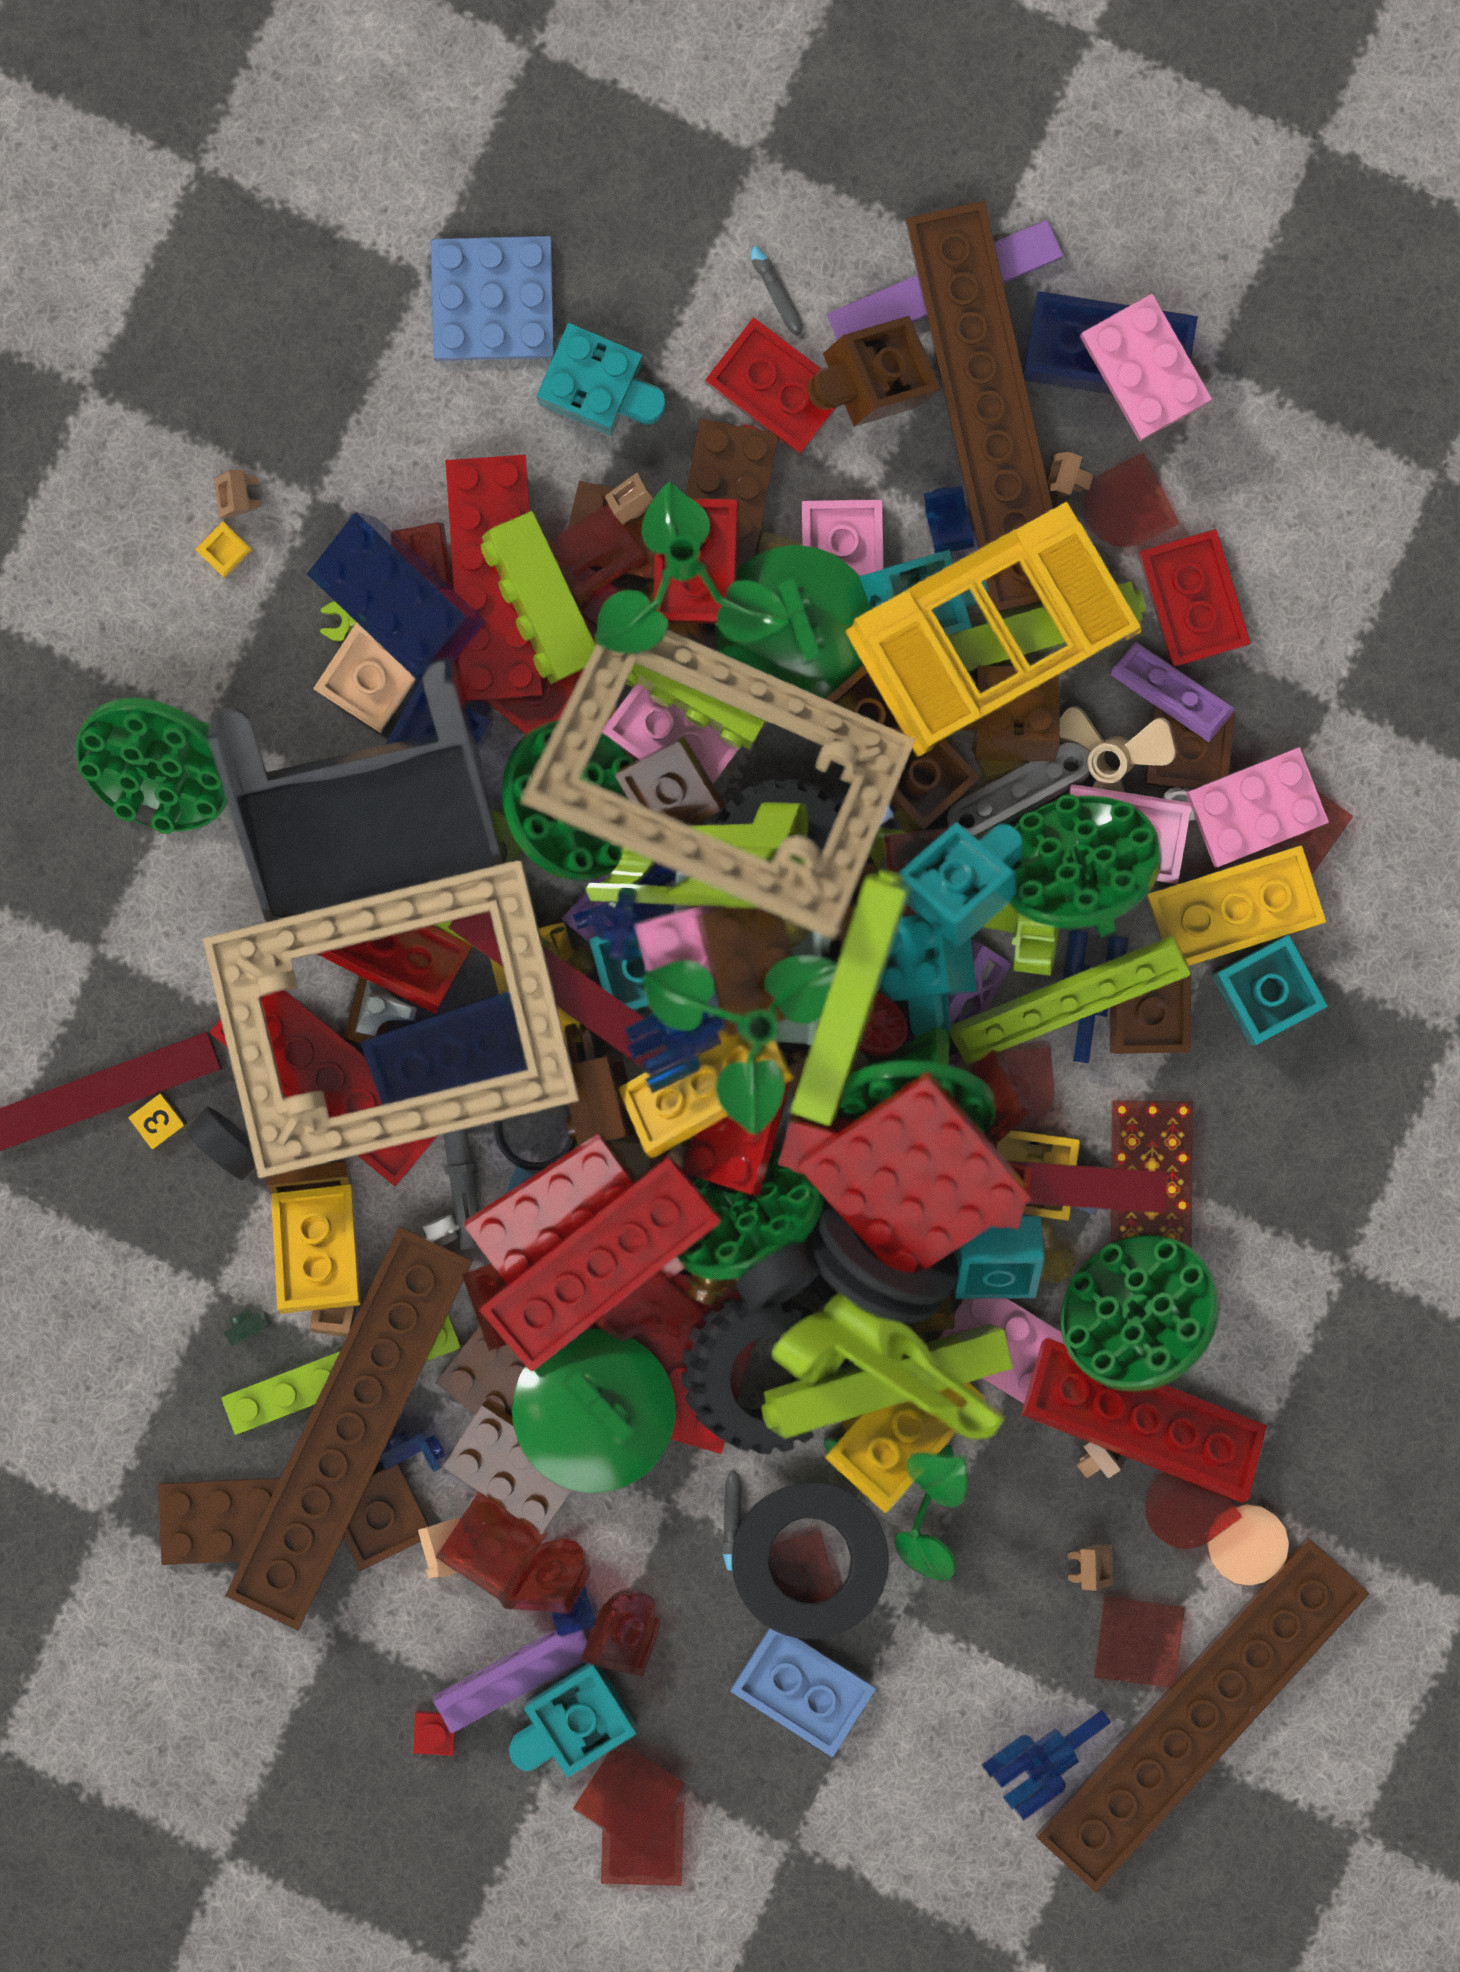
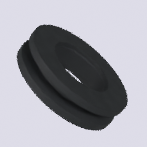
(869, 1281)
(867, 1560)

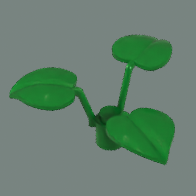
(678, 528)
(750, 1089)
(946, 1482)

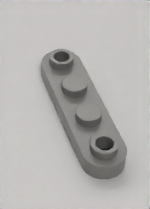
(1020, 791)

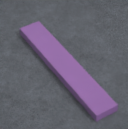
(1016, 257)

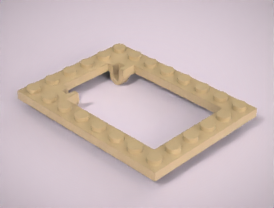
(805, 893)
(259, 961)

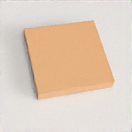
(365, 680)

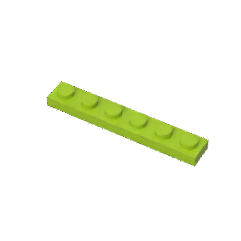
(1070, 999)
(301, 1387)

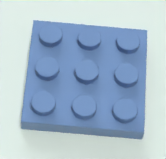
(492, 298)

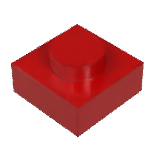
(432, 1734)

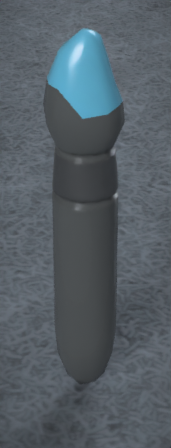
(763, 266)
(731, 1515)

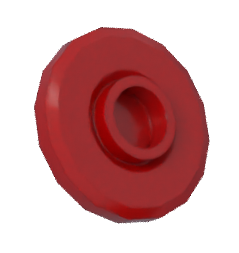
(885, 1028)

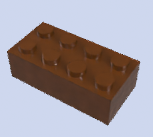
(927, 782)

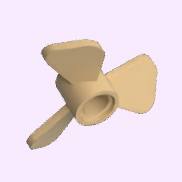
(1149, 747)

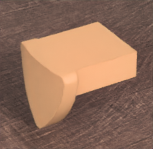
(432, 1540)

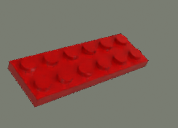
(481, 497)
(319, 1059)
(600, 1263)
(1149, 1426)

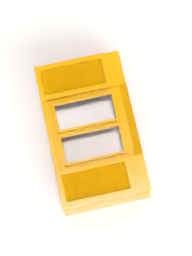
(920, 668)

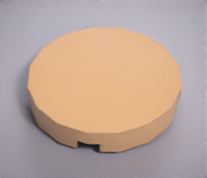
(1250, 1548)

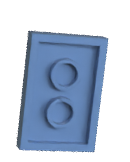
(803, 1690)

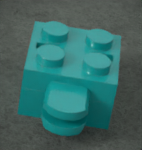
(600, 380)
(894, 580)
(964, 880)
(926, 971)
(570, 1720)

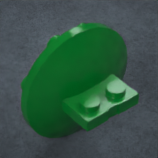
(822, 603)
(152, 757)
(545, 839)
(1084, 862)
(926, 1053)
(753, 1224)
(1140, 1312)
(594, 1413)

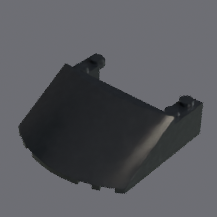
(360, 817)

